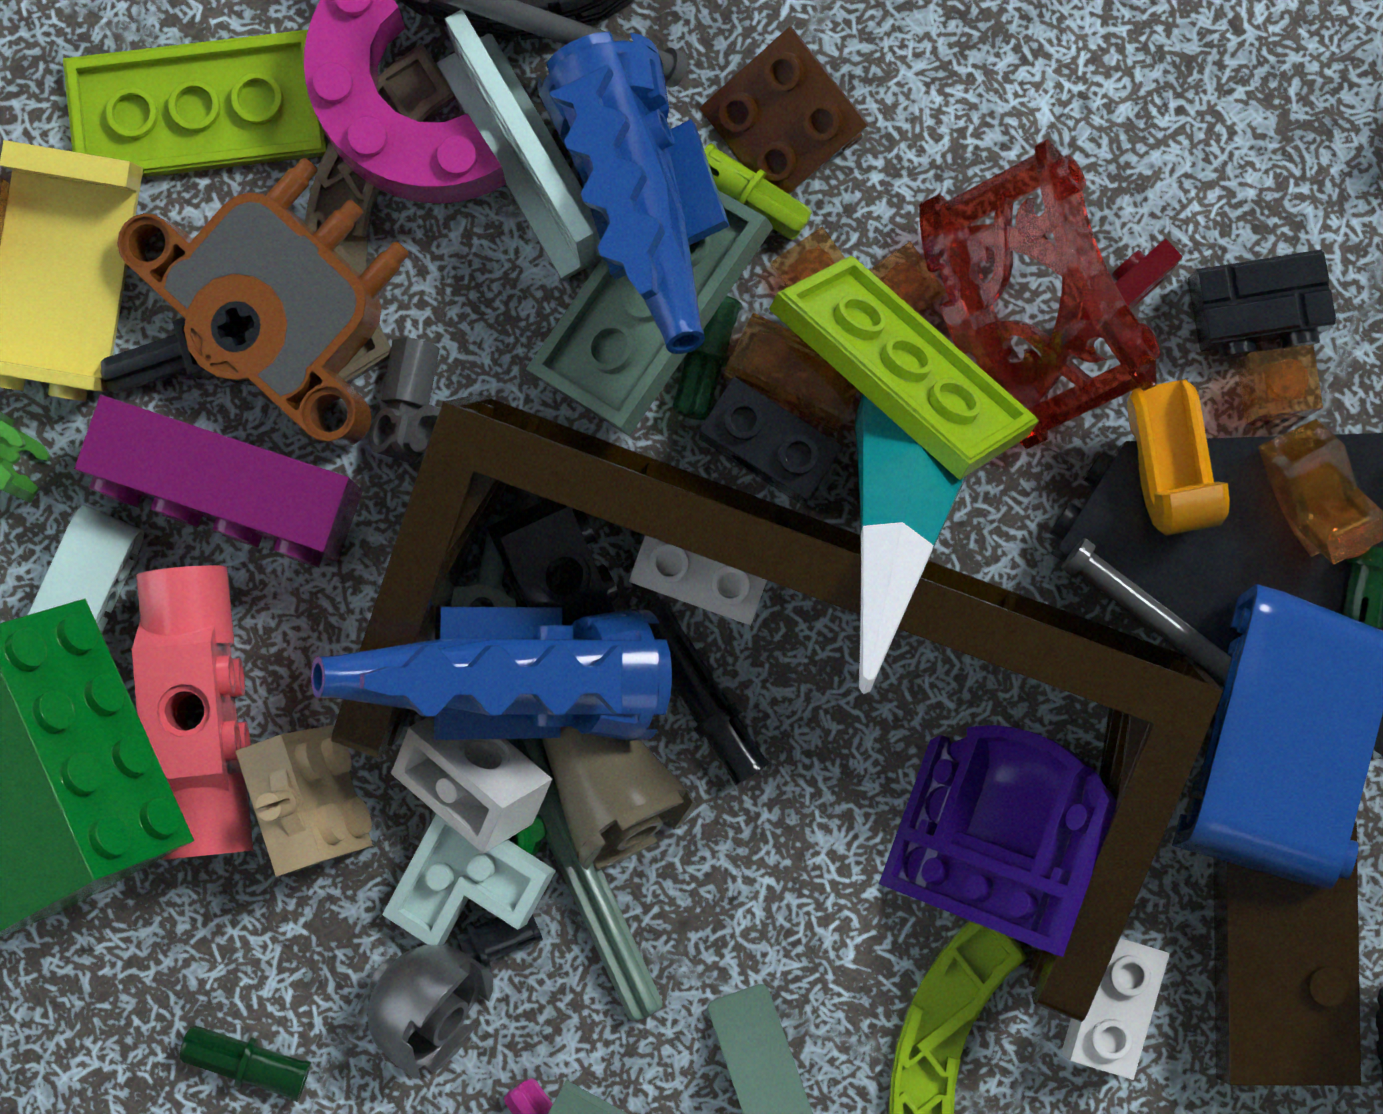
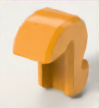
(1175, 459)

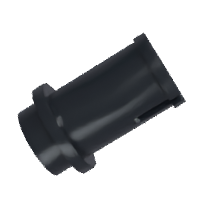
(496, 939)

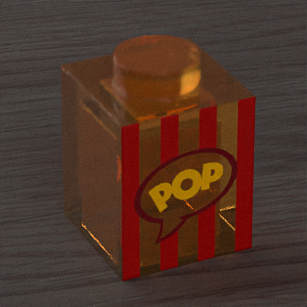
(1279, 384)

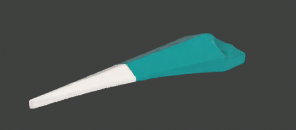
(901, 517)

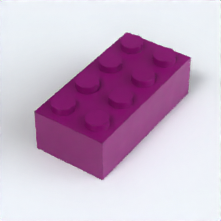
(217, 478)

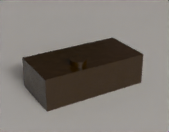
(1286, 979)

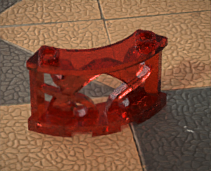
(969, 314)

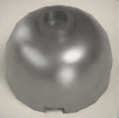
(422, 1005)

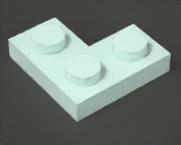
(451, 871)

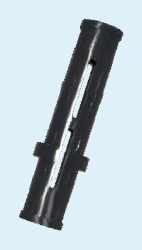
(707, 703)

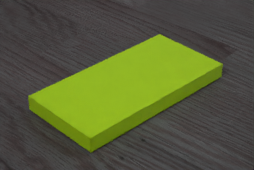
(195, 104)
(904, 366)

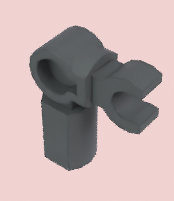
(408, 420)

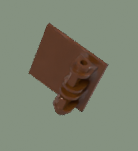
(784, 113)

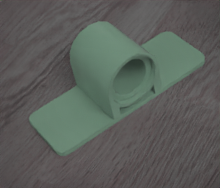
(758, 1053)

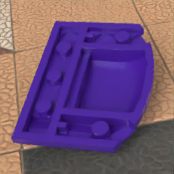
(1002, 833)

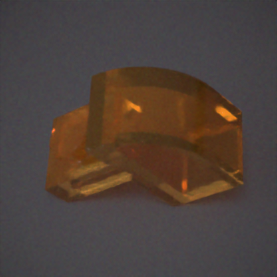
(1320, 494)

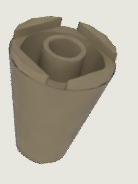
(613, 795)

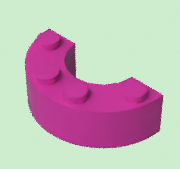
(384, 147)

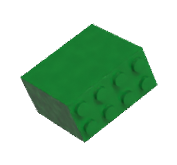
(75, 770)

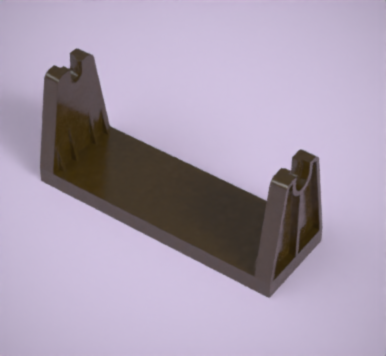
(1153, 694)

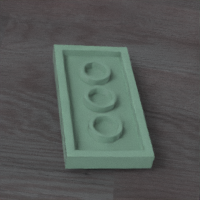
(607, 343)

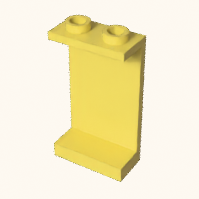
(62, 266)

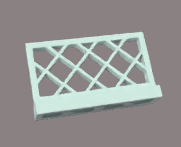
(523, 146)

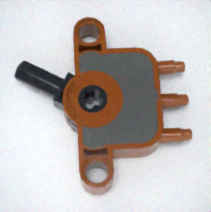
(284, 277)

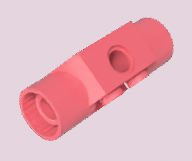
(185, 655)

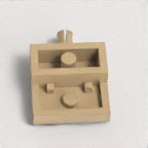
(305, 798)

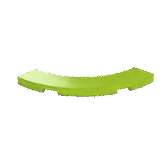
(943, 1015)

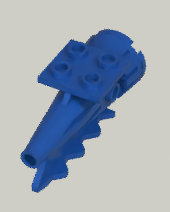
(638, 176)
(516, 674)

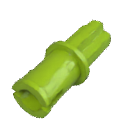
(753, 190)

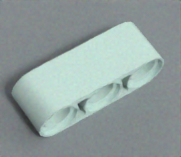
(90, 563)

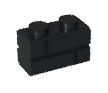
(1262, 303)

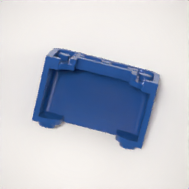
(1289, 742)

